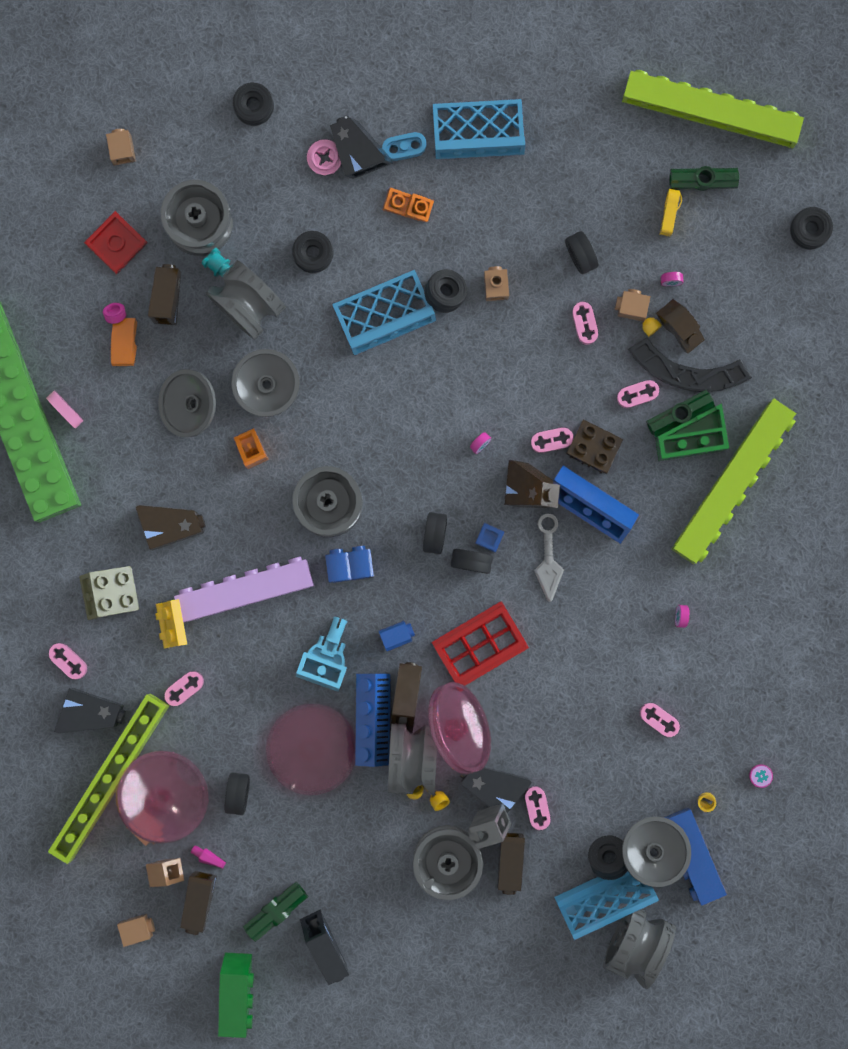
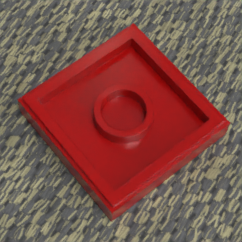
(115, 242)

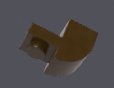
(681, 324)

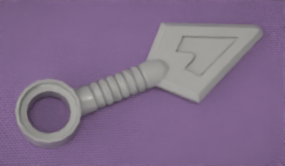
(549, 571)

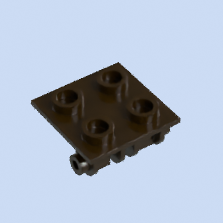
(594, 447)

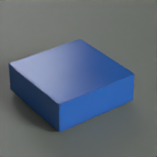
(489, 537)

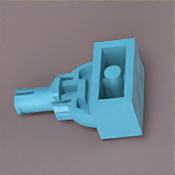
(324, 663)

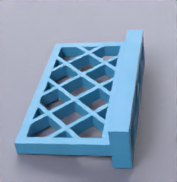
(483, 146)
(389, 330)
(598, 892)

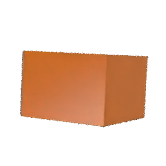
(250, 449)

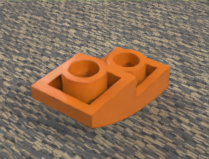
(408, 205)
(123, 342)

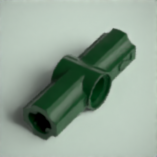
(718, 178)
(693, 407)
(275, 911)

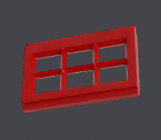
(469, 627)

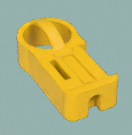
(670, 212)

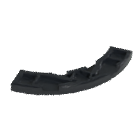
(687, 377)

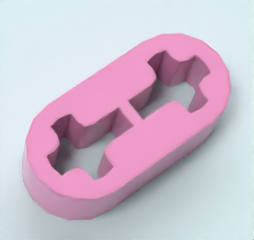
(590, 322)
(640, 399)
(64, 409)
(550, 434)
(71, 656)
(187, 692)
(656, 723)
(542, 806)

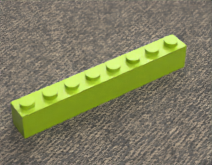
(713, 109)
(733, 481)
(106, 780)

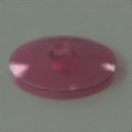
(459, 728)
(311, 749)
(162, 797)

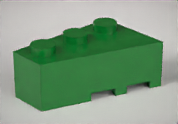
(695, 437)
(235, 995)

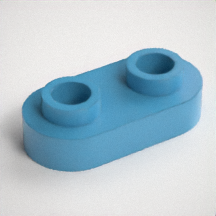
(403, 144)

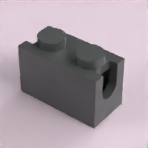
(489, 826)

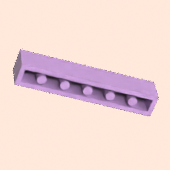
(245, 590)

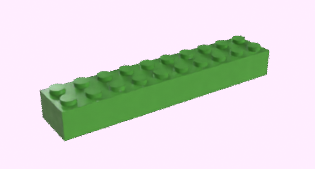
(29, 436)

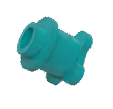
(216, 263)

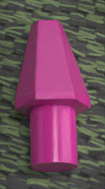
(207, 857)

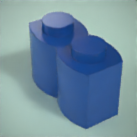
(349, 565)
(396, 635)

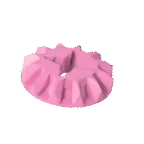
(314, 161)

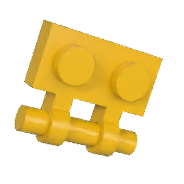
(171, 624)

